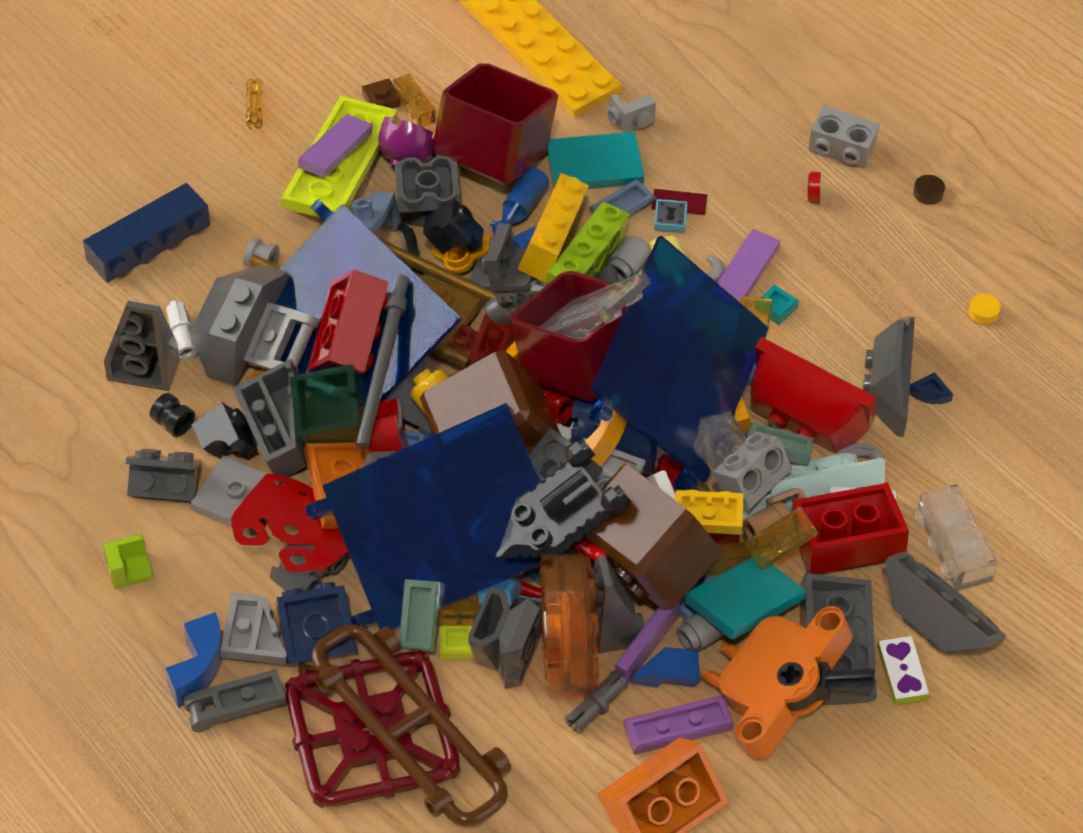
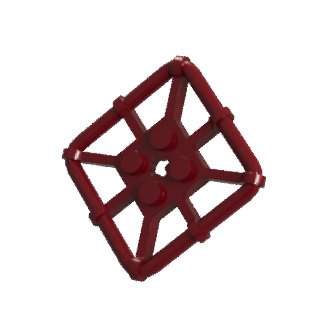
(358, 746)

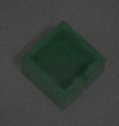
(327, 405)

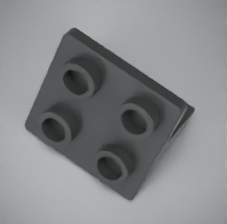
(499, 267)
(162, 476)

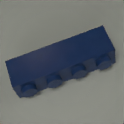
(146, 232)

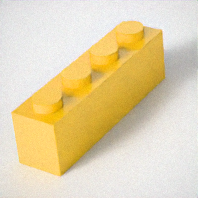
(553, 227)

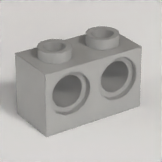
(844, 137)
(754, 468)

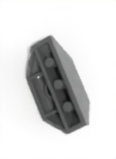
(231, 318)
(891, 373)
(938, 608)

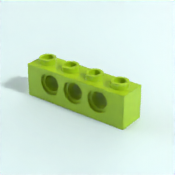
(593, 243)

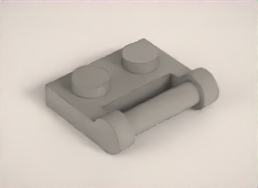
(274, 333)

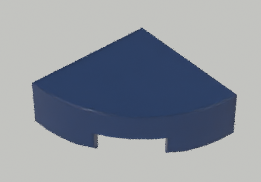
(931, 390)

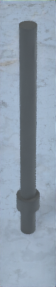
(395, 307)

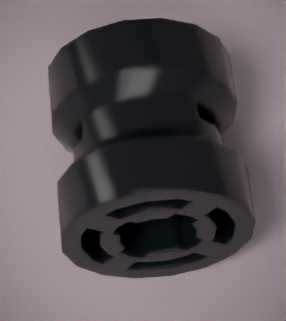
(174, 416)

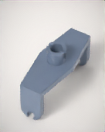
(377, 210)

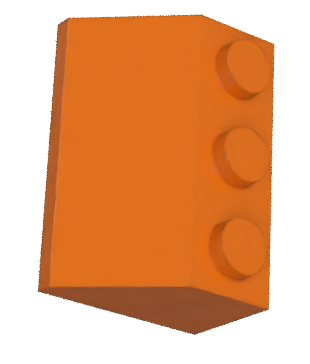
(665, 792)

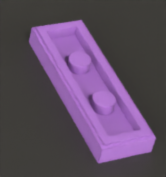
(335, 145)
(749, 264)
(646, 642)
(684, 721)

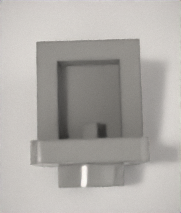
(633, 114)

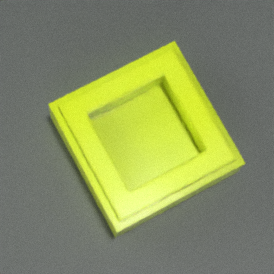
(455, 642)

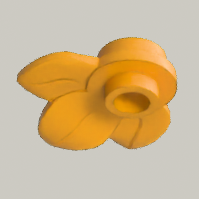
(462, 260)

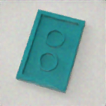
(597, 159)
(744, 597)

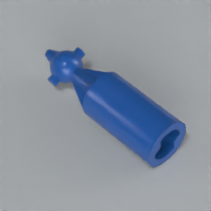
(522, 197)

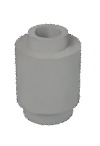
(629, 257)
(697, 632)

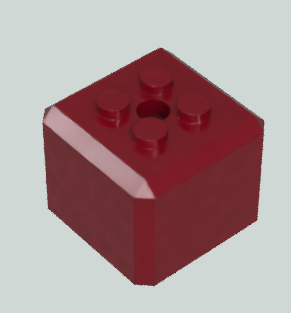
(494, 122)
(556, 359)

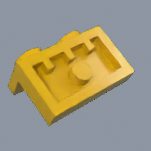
(714, 510)

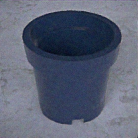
(631, 441)

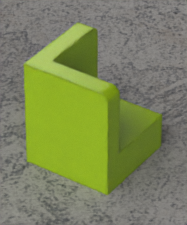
(127, 561)

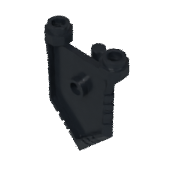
(560, 509)

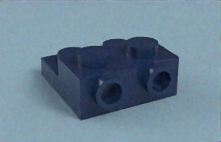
(311, 616)

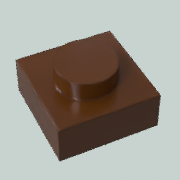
(381, 94)

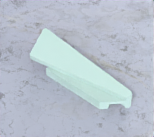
(821, 475)

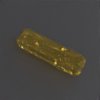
(254, 103)

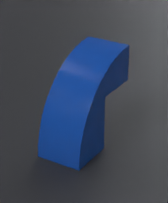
(197, 673)

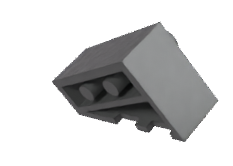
(269, 413)

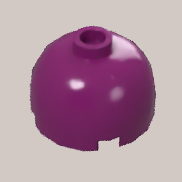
(405, 141)

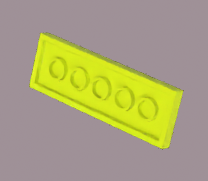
(344, 181)

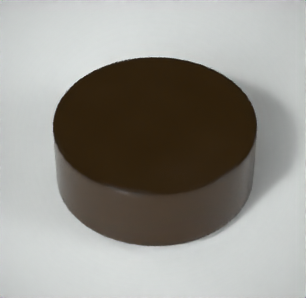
(929, 189)

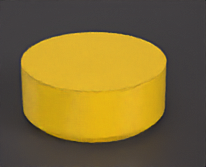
(984, 309)

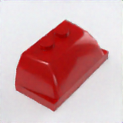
(808, 398)

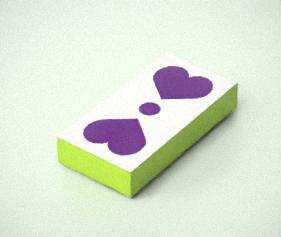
(903, 670)

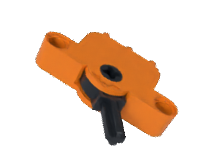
(785, 675)

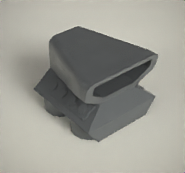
(425, 187)
(505, 637)

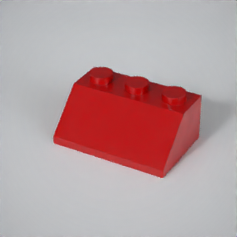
(349, 322)
(853, 528)

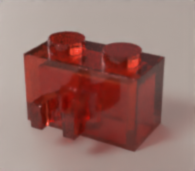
(484, 342)

